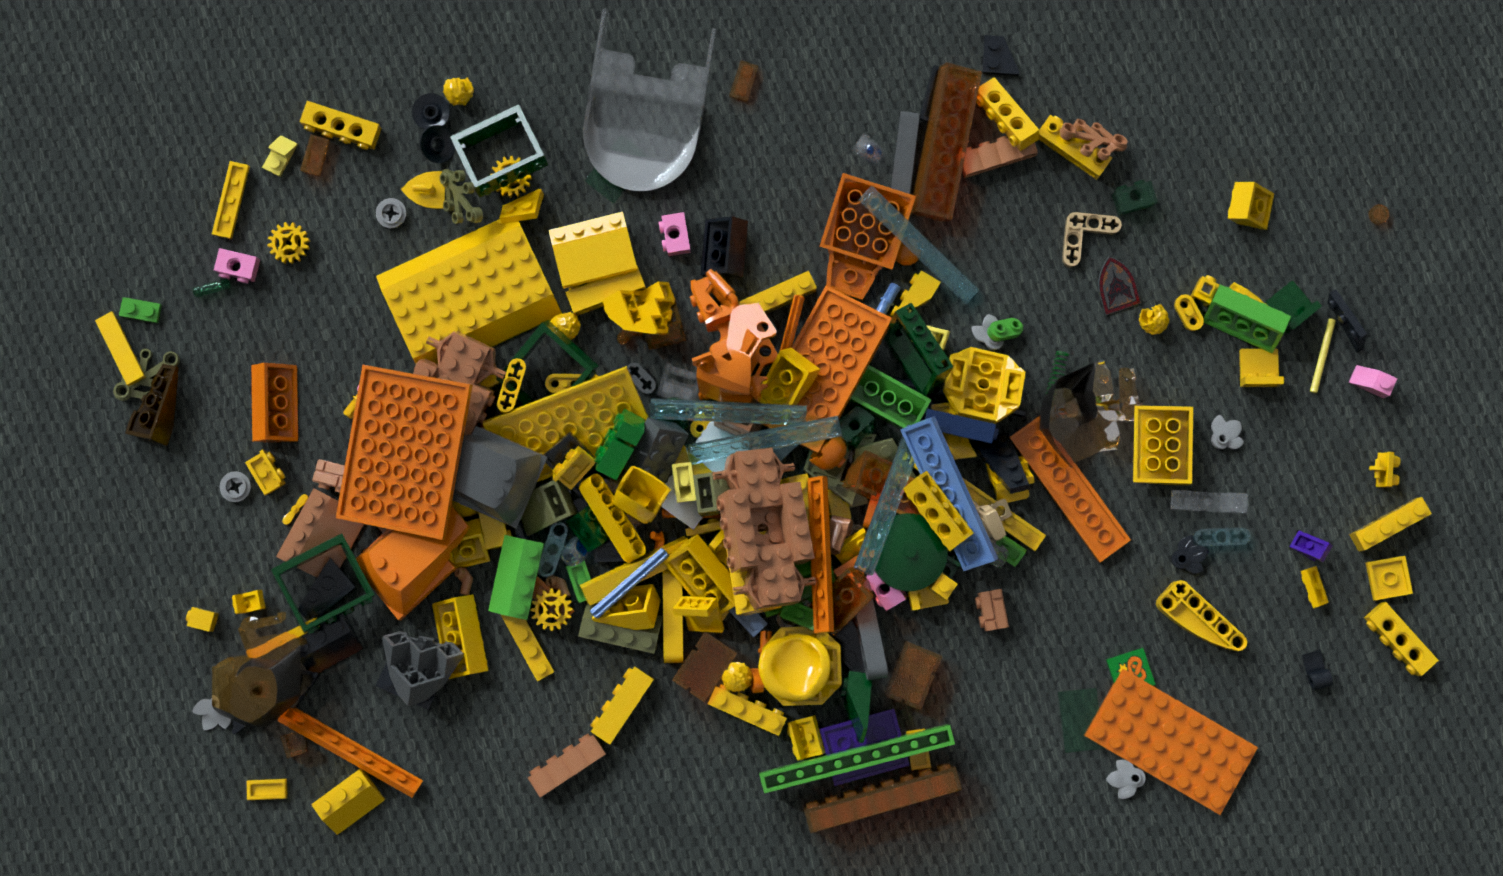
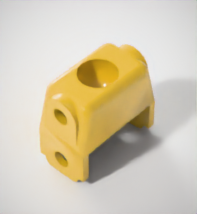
(640, 494)

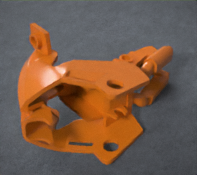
(728, 367)

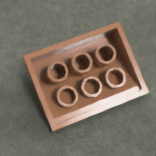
(315, 526)

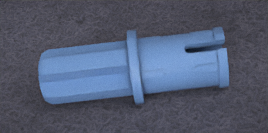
(888, 298)

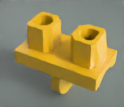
(1384, 469)

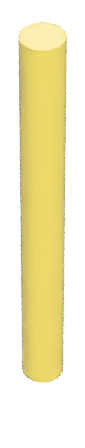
(1322, 355)

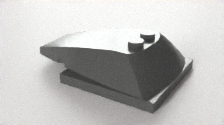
(496, 476)

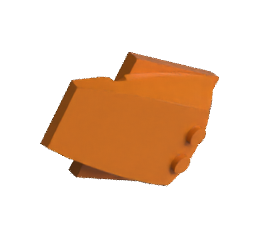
(857, 239)
(410, 566)

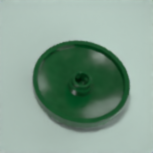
(911, 555)

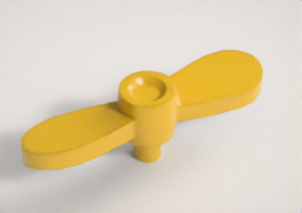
(295, 509)

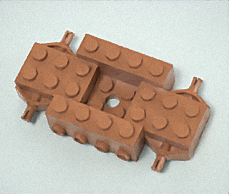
(466, 362)
(759, 500)

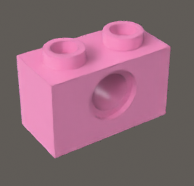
(670, 223)
(226, 261)
(885, 598)

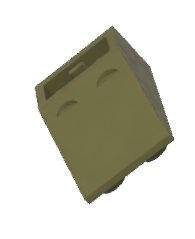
(707, 492)
(547, 506)

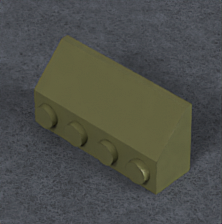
(642, 640)

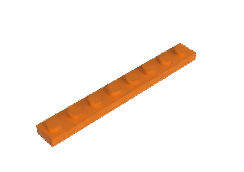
(821, 564)
(351, 751)

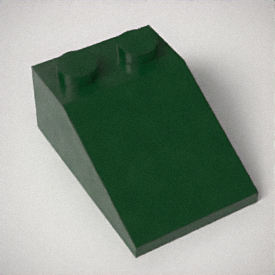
(856, 695)

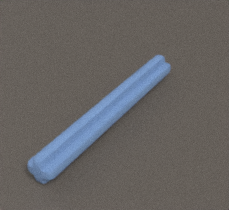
(629, 583)

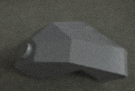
(419, 665)

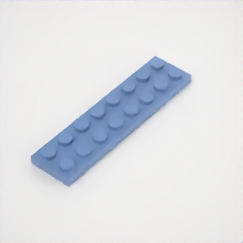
(933, 455)

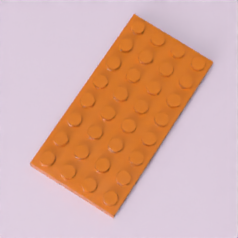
(841, 342)
(1171, 741)

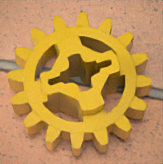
(521, 182)
(284, 249)
(558, 603)

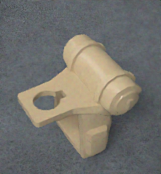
(991, 519)

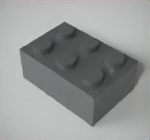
(658, 448)

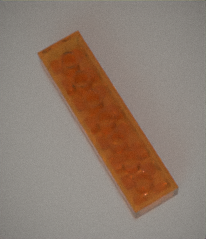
(946, 142)
(882, 798)

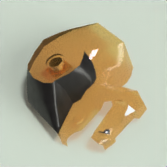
(1081, 413)
(265, 681)

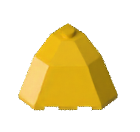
(642, 310)

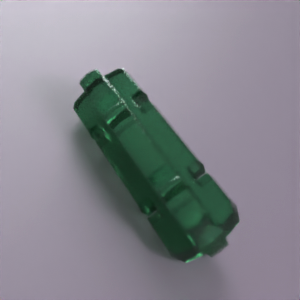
(211, 287)

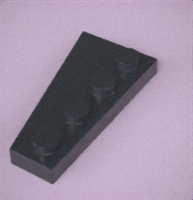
(1004, 462)

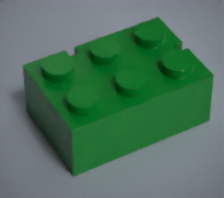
(616, 449)

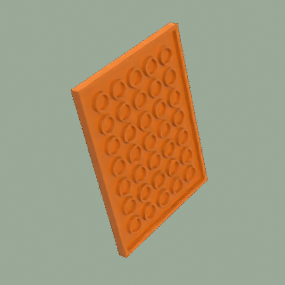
(404, 451)

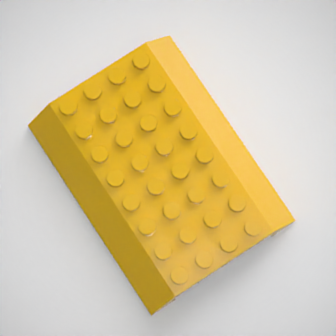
(473, 285)

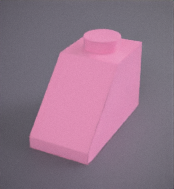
(1373, 381)

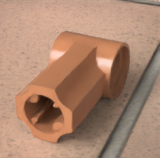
(839, 529)

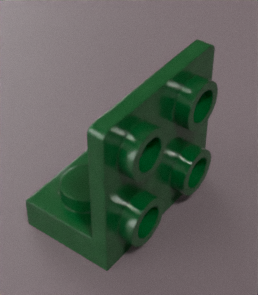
(1293, 303)
(588, 529)

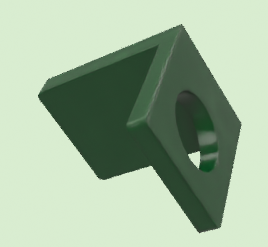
(953, 564)

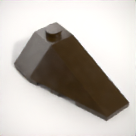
(156, 414)

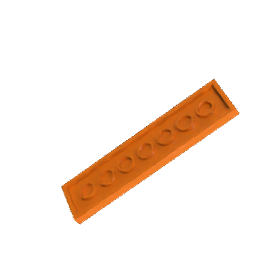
(1071, 493)

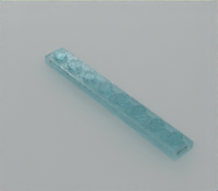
(918, 244)
(727, 412)
(769, 438)
(885, 510)

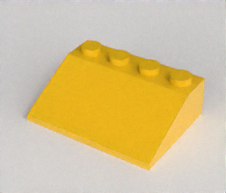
(592, 250)
(1163, 445)

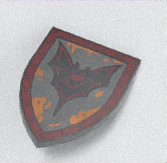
(1117, 287)

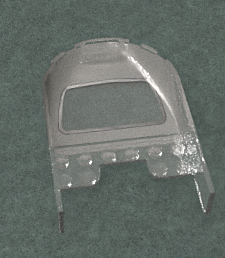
(641, 126)

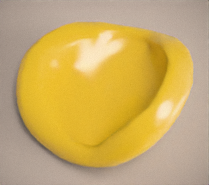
(794, 667)

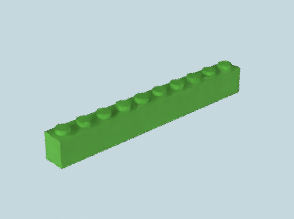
(856, 758)

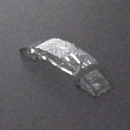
(1209, 501)

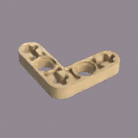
(1078, 232)

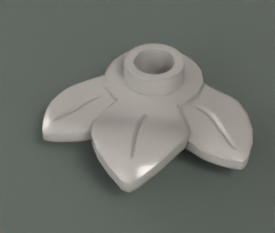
(981, 335)
(1228, 432)
(210, 716)
(1123, 779)

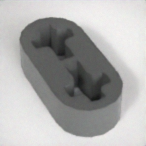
(644, 375)

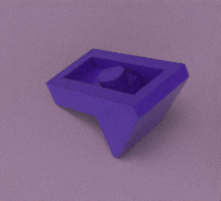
(1310, 546)

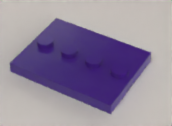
(843, 737)

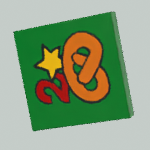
(1133, 662)

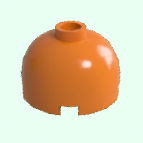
(830, 455)

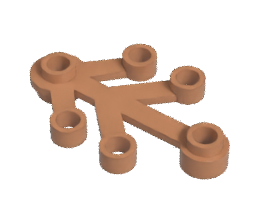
(1115, 142)

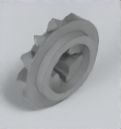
(384, 207)
(226, 485)

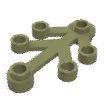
(448, 180)
(146, 381)

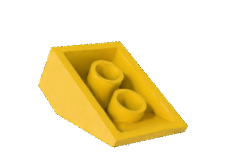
(788, 378)
(634, 610)

